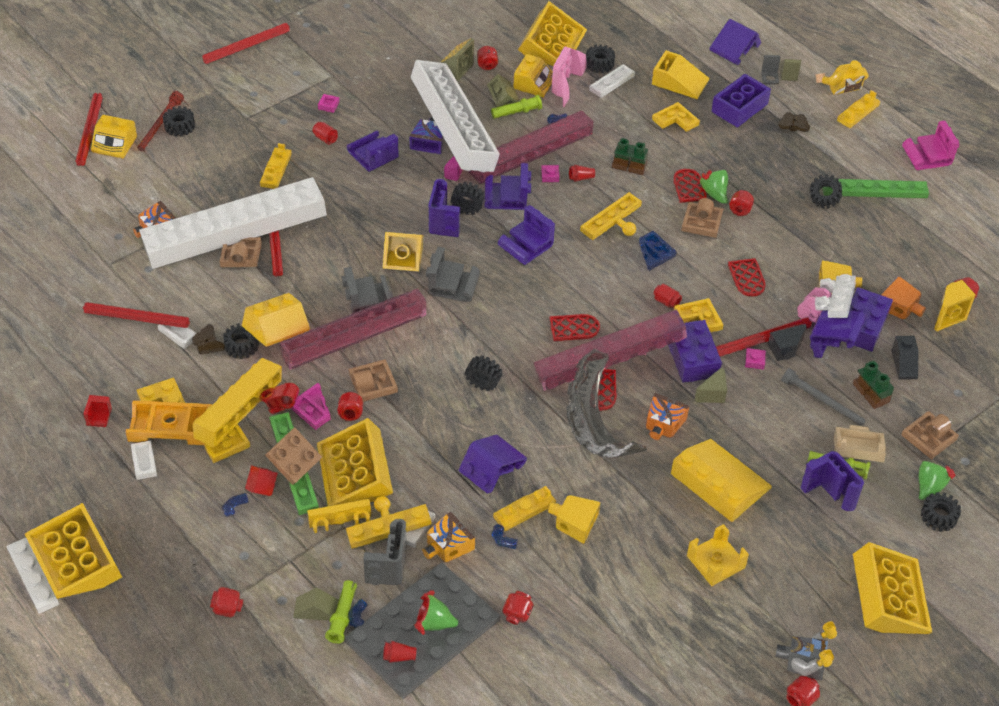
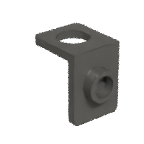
(770, 68)

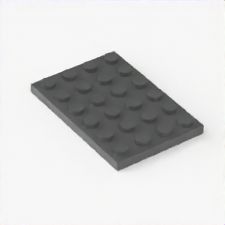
(433, 648)

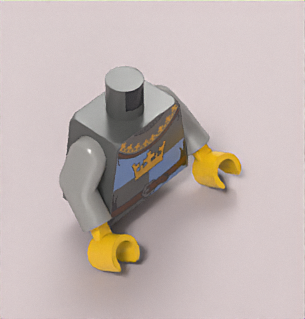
(809, 655)

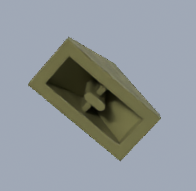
(790, 69)
(713, 389)
(315, 605)

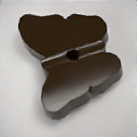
(794, 122)
(206, 341)

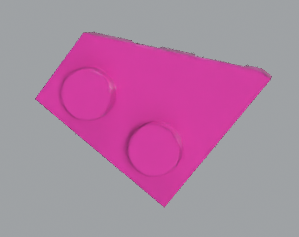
(312, 407)

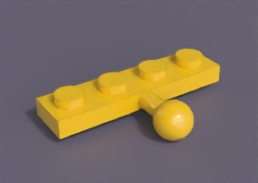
(613, 215)
(380, 528)

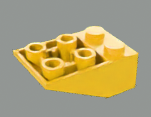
(679, 75)

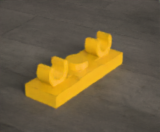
(859, 109)
(275, 167)
(524, 508)
(339, 514)

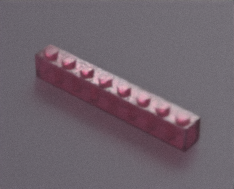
(538, 144)
(353, 329)
(619, 346)

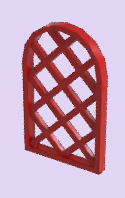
(689, 198)
(745, 262)
(574, 317)
(604, 407)

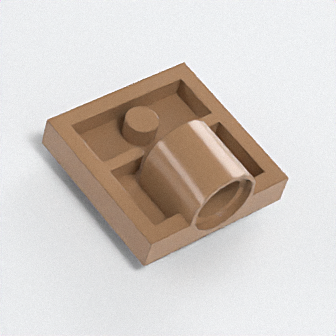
(702, 218)
(242, 253)
(373, 380)
(930, 434)
(293, 456)

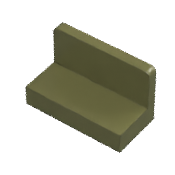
(502, 91)

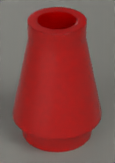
(580, 173)
(398, 652)

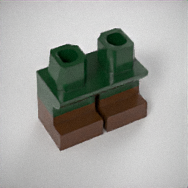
(627, 153)
(874, 385)

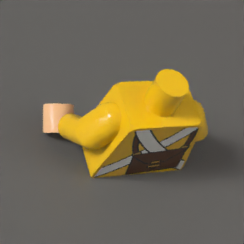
(845, 78)

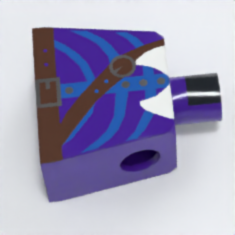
(426, 137)

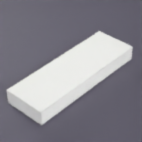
(612, 81)

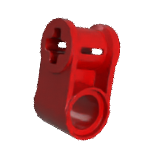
(280, 397)

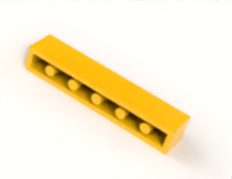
(236, 402)

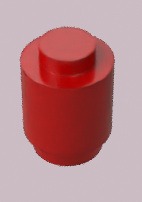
(325, 132)
(667, 295)

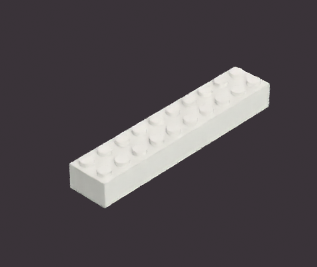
(454, 116)
(233, 222)

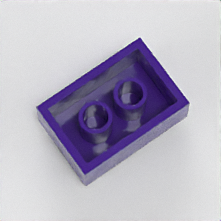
(741, 100)
(876, 310)
(697, 354)

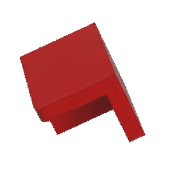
(97, 411)
(261, 480)

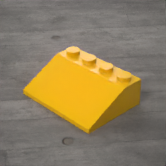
(551, 33)
(354, 464)
(719, 478)
(73, 553)
(891, 591)

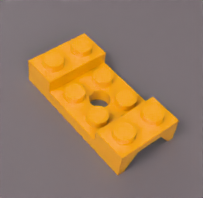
(150, 418)

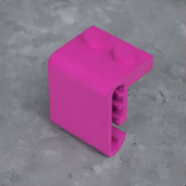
(933, 149)

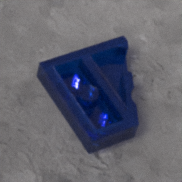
(655, 250)

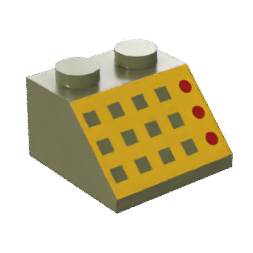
(460, 59)

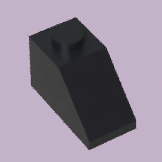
(786, 342)
(905, 357)

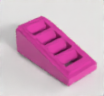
(452, 169)

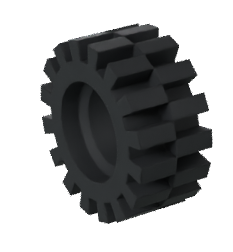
(600, 58)
(178, 114)
(471, 192)
(829, 200)
(240, 349)
(483, 373)
(942, 502)

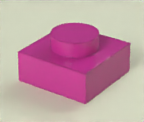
(328, 103)
(550, 173)
(755, 358)

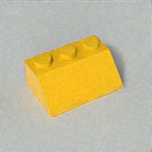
(275, 319)

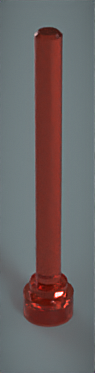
(175, 99)

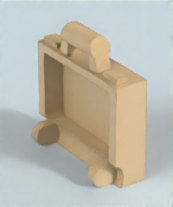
(860, 443)

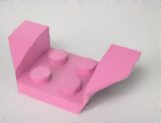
(568, 62)

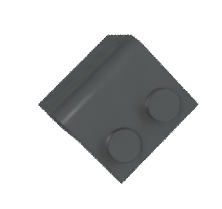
(448, 279)
(363, 292)
(388, 567)

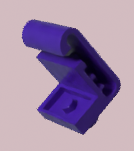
(734, 41)
(373, 151)
(510, 193)
(442, 217)
(529, 237)
(834, 330)
(488, 460)
(835, 477)

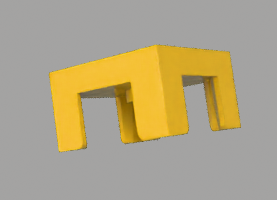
(717, 557)

